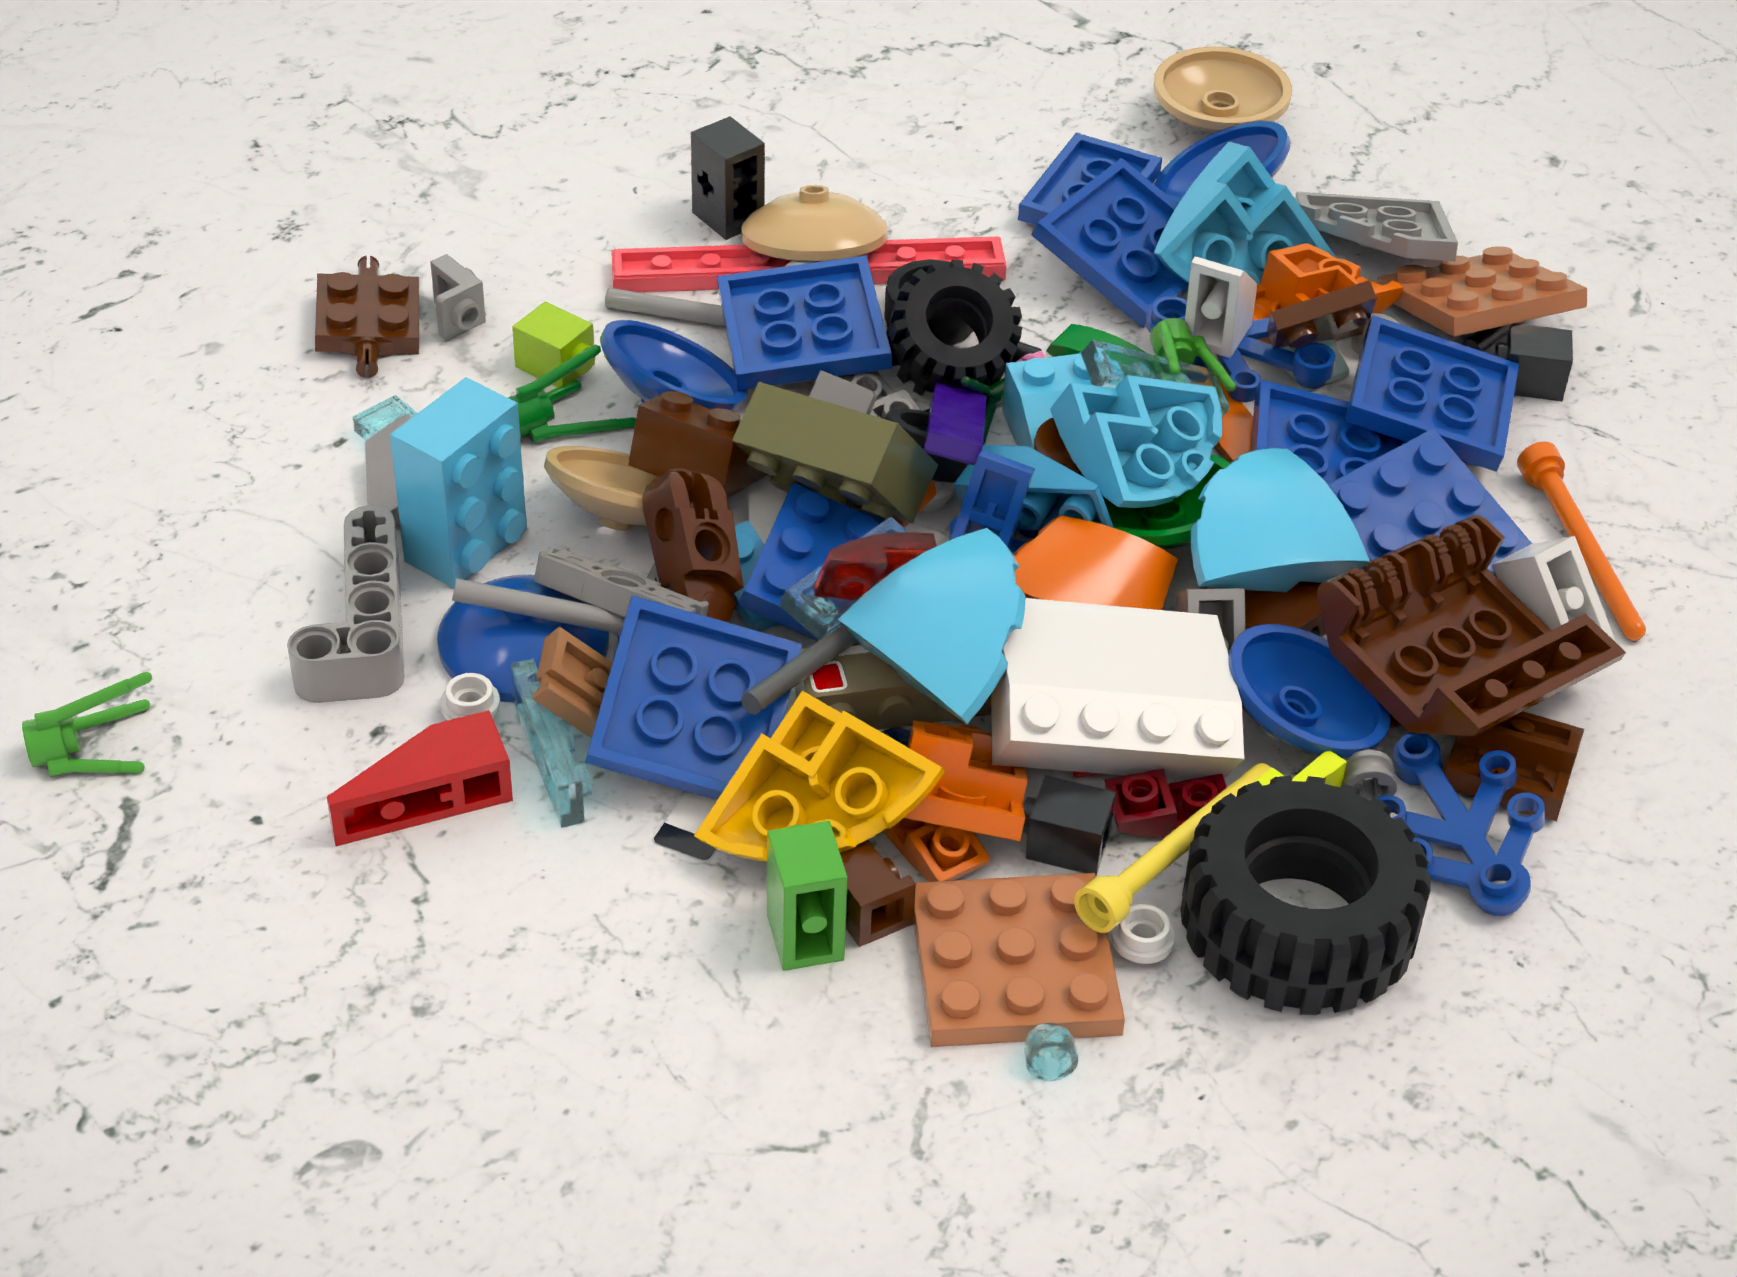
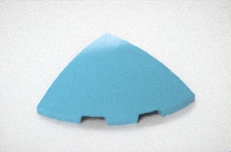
(1234, 218)
(1141, 438)
(1271, 526)
(945, 620)

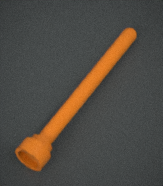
(1544, 469)

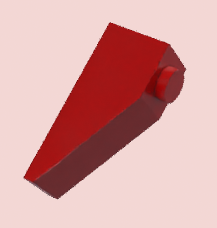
(430, 777)

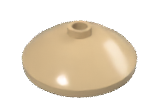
(1221, 88)
(814, 226)
(600, 483)

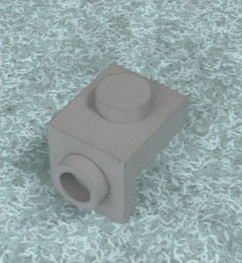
(457, 297)

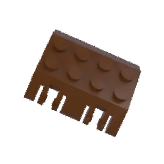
(1449, 639)

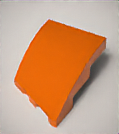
(1309, 272)
(1093, 566)
(972, 790)

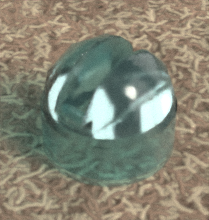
(1059, 1052)

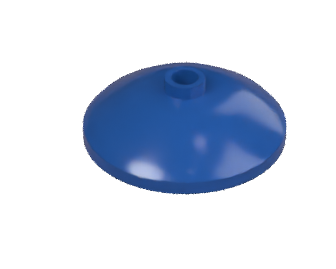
(1265, 138)
(660, 361)
(491, 639)
(1304, 692)

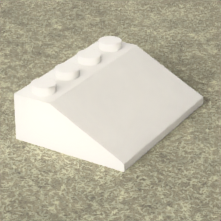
(1117, 693)

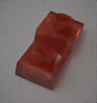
(866, 561)

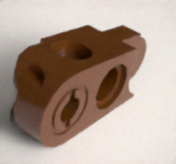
(694, 539)

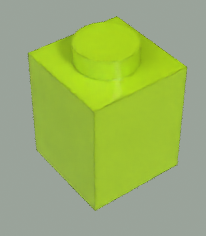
(549, 339)

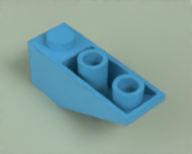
(1051, 492)

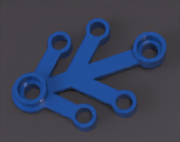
(1310, 363)
(1469, 829)

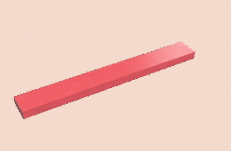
(699, 266)

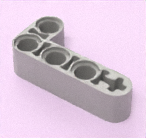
(366, 651)

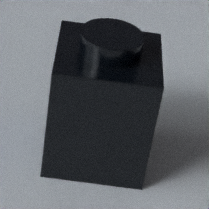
(1543, 359)
(1068, 824)

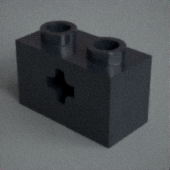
(726, 175)

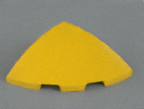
(818, 771)

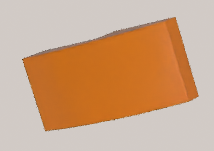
(938, 850)

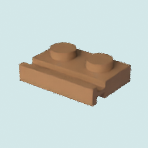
(571, 680)

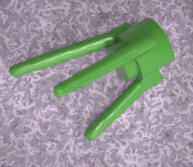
(1175, 342)
(55, 732)

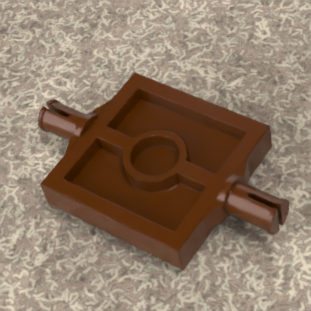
(367, 314)

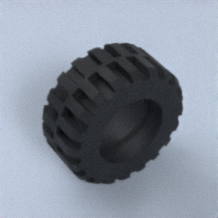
(1293, 951)

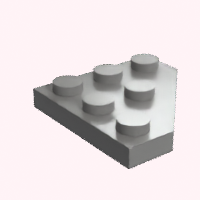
(1392, 225)

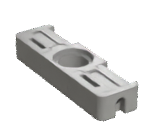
(603, 584)

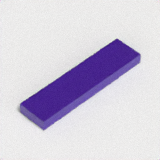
(955, 424)

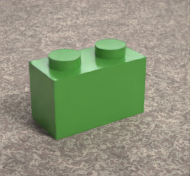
(806, 895)

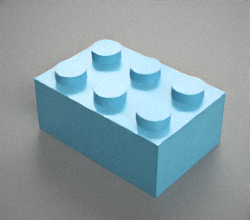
(459, 481)

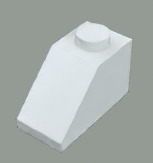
(1219, 305)
(1553, 582)

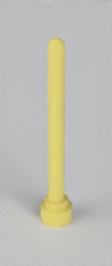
(1108, 899)

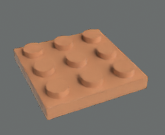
(1484, 291)
(1011, 958)

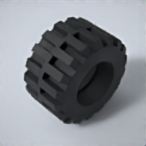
(960, 295)

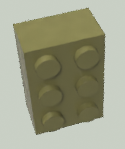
(835, 453)

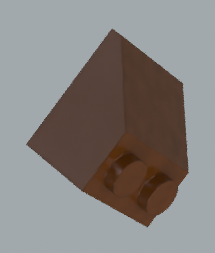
(684, 435)

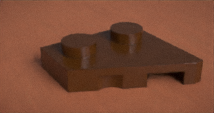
(1324, 317)

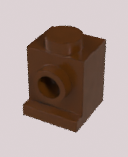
(876, 895)

